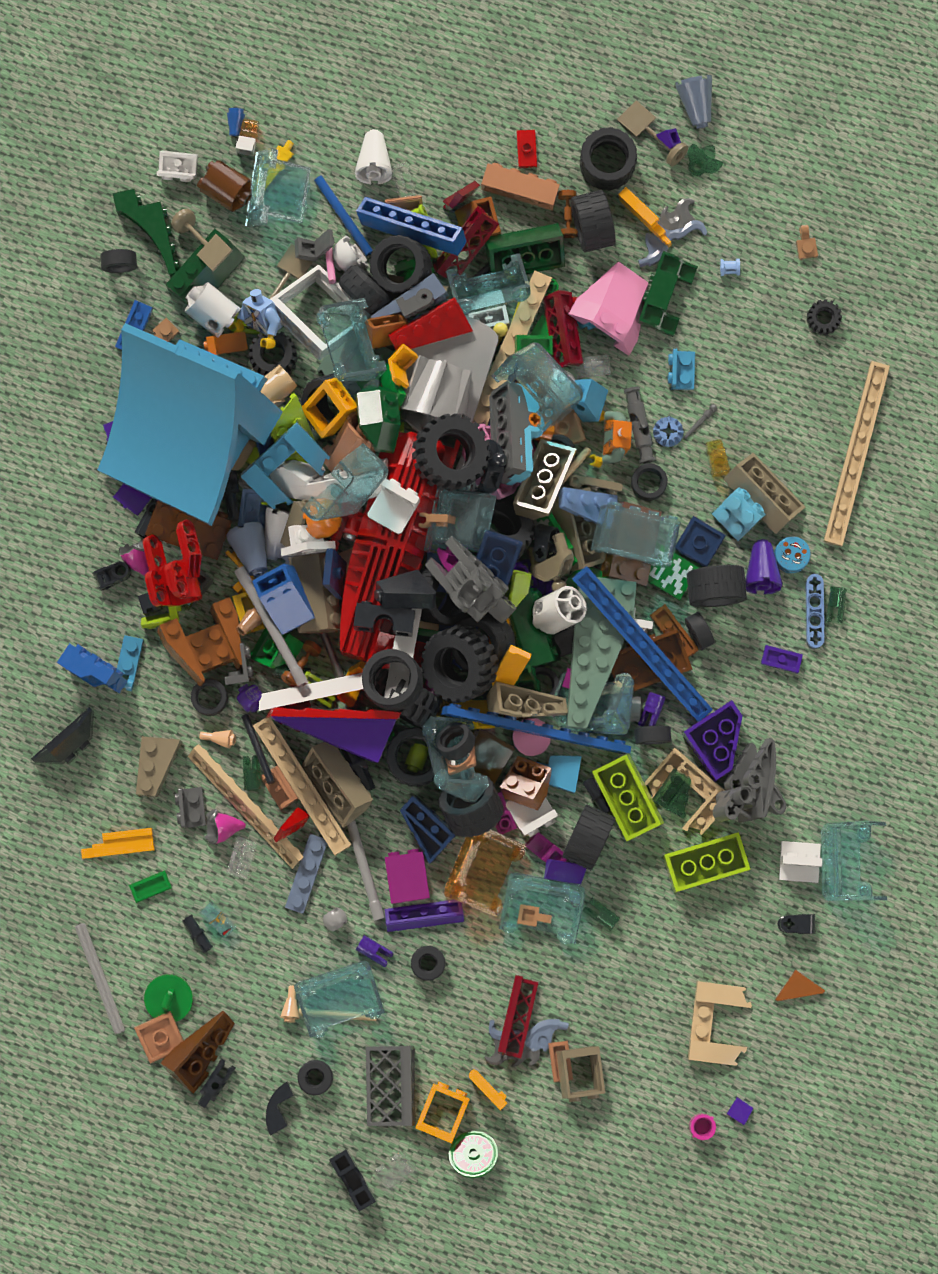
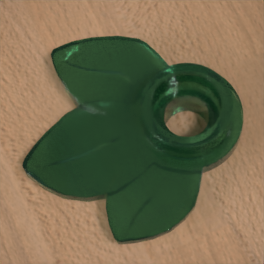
(704, 158)

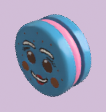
(792, 554)

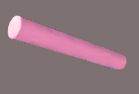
(330, 266)

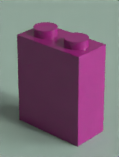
(407, 876)

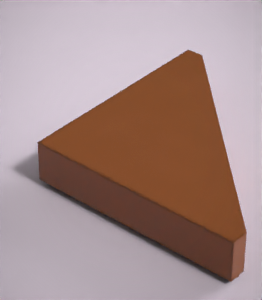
(797, 987)

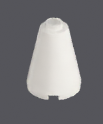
(373, 159)
(274, 527)

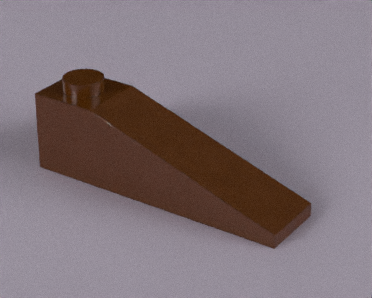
(192, 1056)

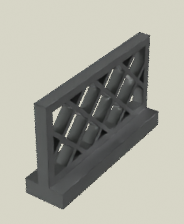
(407, 1086)

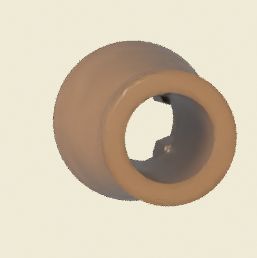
(249, 622)

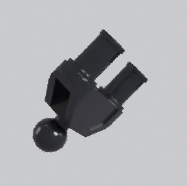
(494, 472)

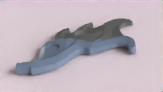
(677, 225)
(537, 1038)

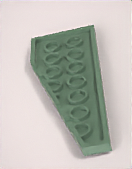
(595, 652)

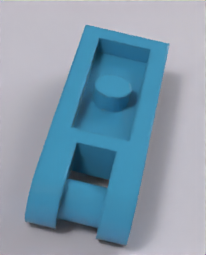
(129, 659)

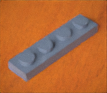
(306, 874)

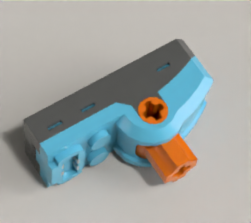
(513, 427)

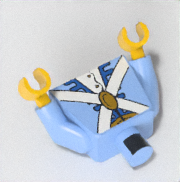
(260, 315)

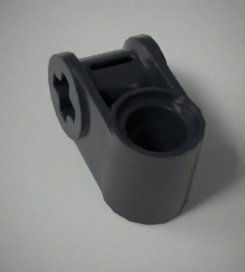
(544, 542)
(110, 575)
(800, 924)

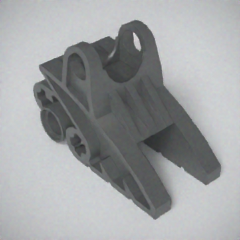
(472, 585)
(754, 784)

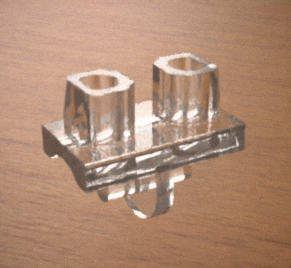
(593, 366)

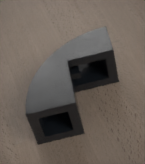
(274, 1117)

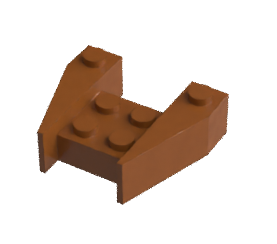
(208, 647)

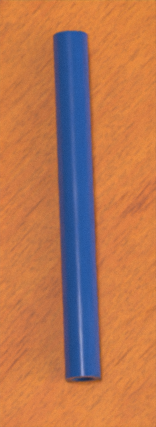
(343, 215)

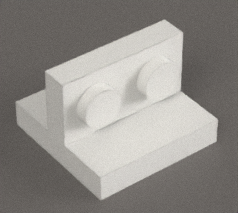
(303, 543)
(800, 862)

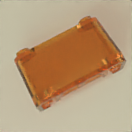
(482, 870)

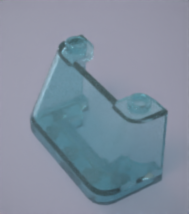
(490, 289)
(349, 341)
(612, 710)
(464, 784)
(555, 898)
(338, 997)

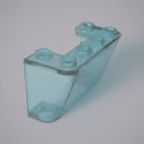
(364, 476)

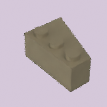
(154, 764)

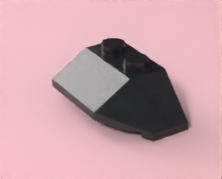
(69, 741)

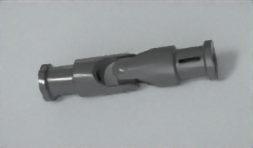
(637, 410)

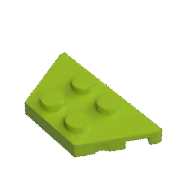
(291, 414)

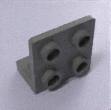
(238, 677)

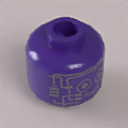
(249, 697)

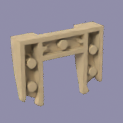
(699, 782)
(700, 1046)

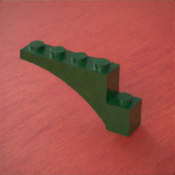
(151, 220)

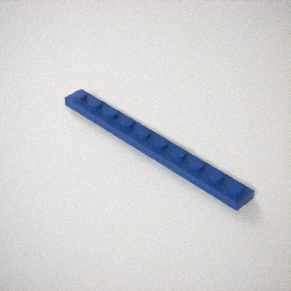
(642, 643)
(529, 727)

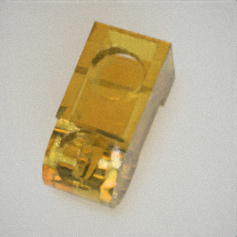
(717, 458)

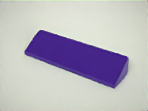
(423, 915)

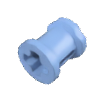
(730, 267)

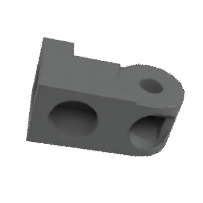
(416, 304)

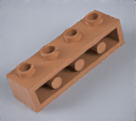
(520, 186)

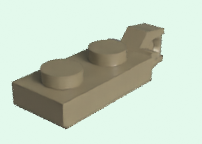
(595, 484)

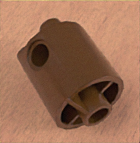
(226, 186)

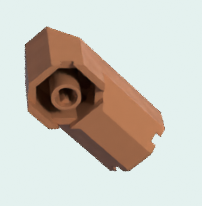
(346, 441)

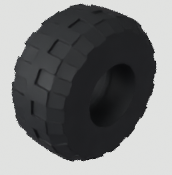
(360, 284)

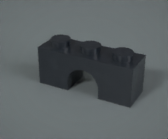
(368, 614)
(353, 1179)

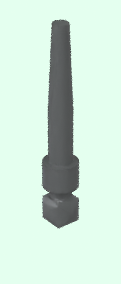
(706, 415)

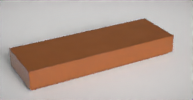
(665, 619)

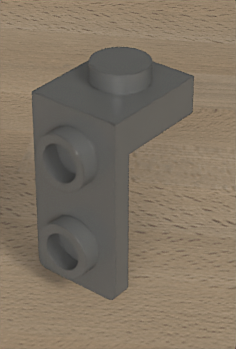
(313, 250)

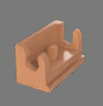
(280, 789)

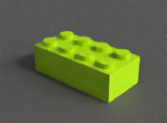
(628, 797)
(706, 862)

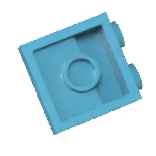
(739, 513)

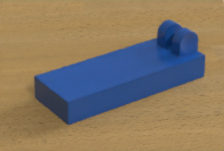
(137, 318)

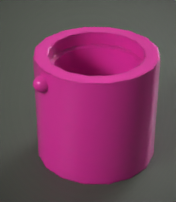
(702, 1126)

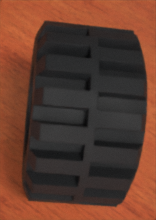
(283, 342)

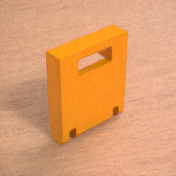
(497, 1098)

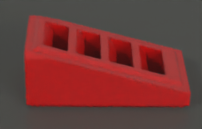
(292, 824)

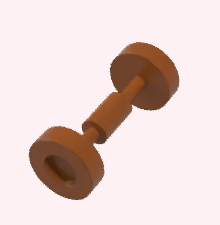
(567, 195)
(312, 649)

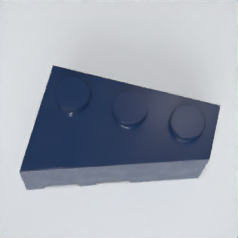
(428, 828)

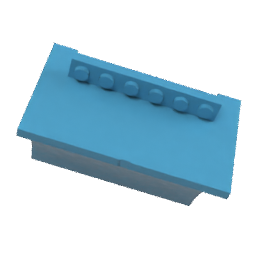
(183, 422)

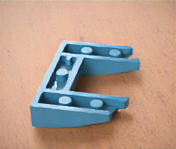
(293, 440)

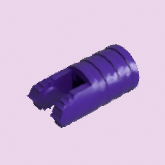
(653, 706)
(369, 948)

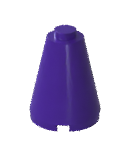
(763, 569)

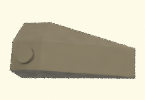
(523, 702)

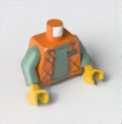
(616, 438)

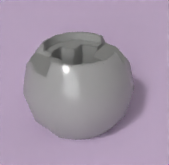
(334, 919)

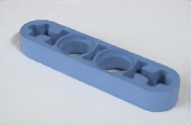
(814, 611)

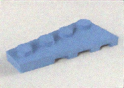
(583, 502)

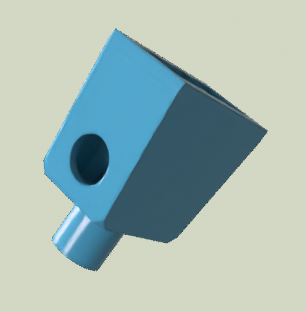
(593, 400)
(564, 772)

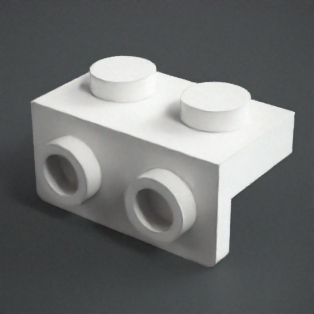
(177, 166)

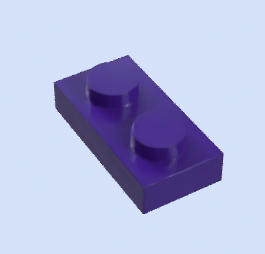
(781, 659)

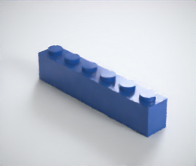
(411, 225)

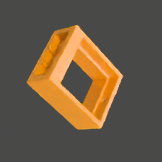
(345, 405)
(443, 1088)

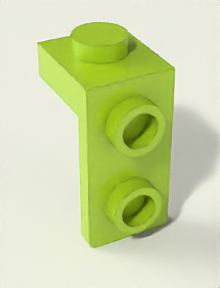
(153, 621)

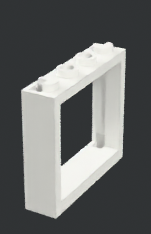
(293, 323)

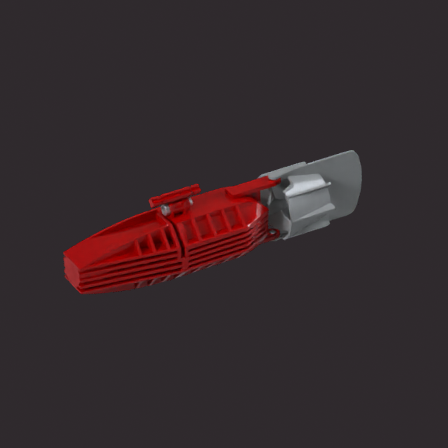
(441, 382)

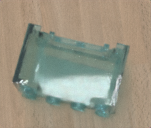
(544, 382)
(636, 534)

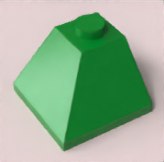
(267, 652)

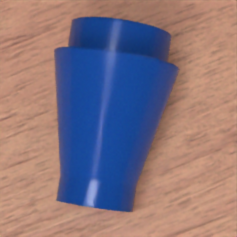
(235, 117)

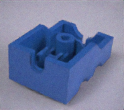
(91, 668)

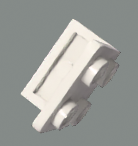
(394, 506)
(531, 820)

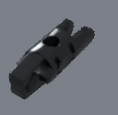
(211, 1093)

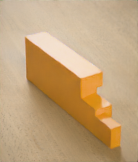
(644, 214)
(512, 665)
(122, 843)

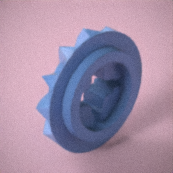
(661, 437)

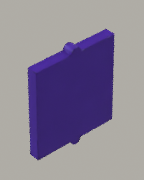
(132, 499)

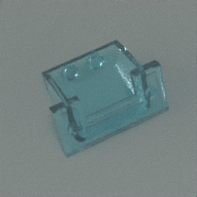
(277, 190)
(472, 518)

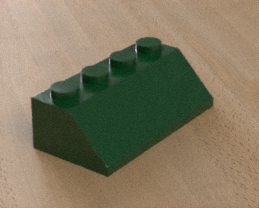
(539, 249)
(197, 273)
(531, 639)

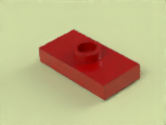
(526, 149)

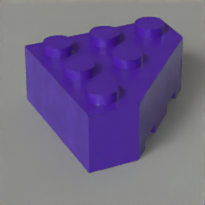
(716, 739)

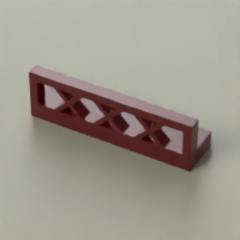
(470, 227)
(565, 327)
(510, 1016)

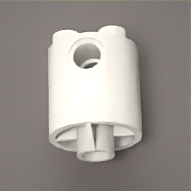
(211, 308)
(559, 610)

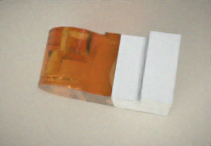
(247, 137)

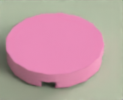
(530, 744)

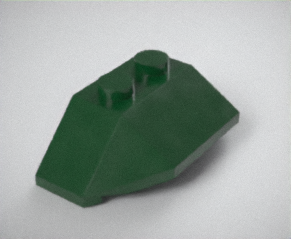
(379, 417)

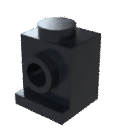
(146, 604)

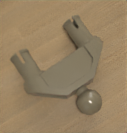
(554, 567)

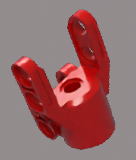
(176, 580)

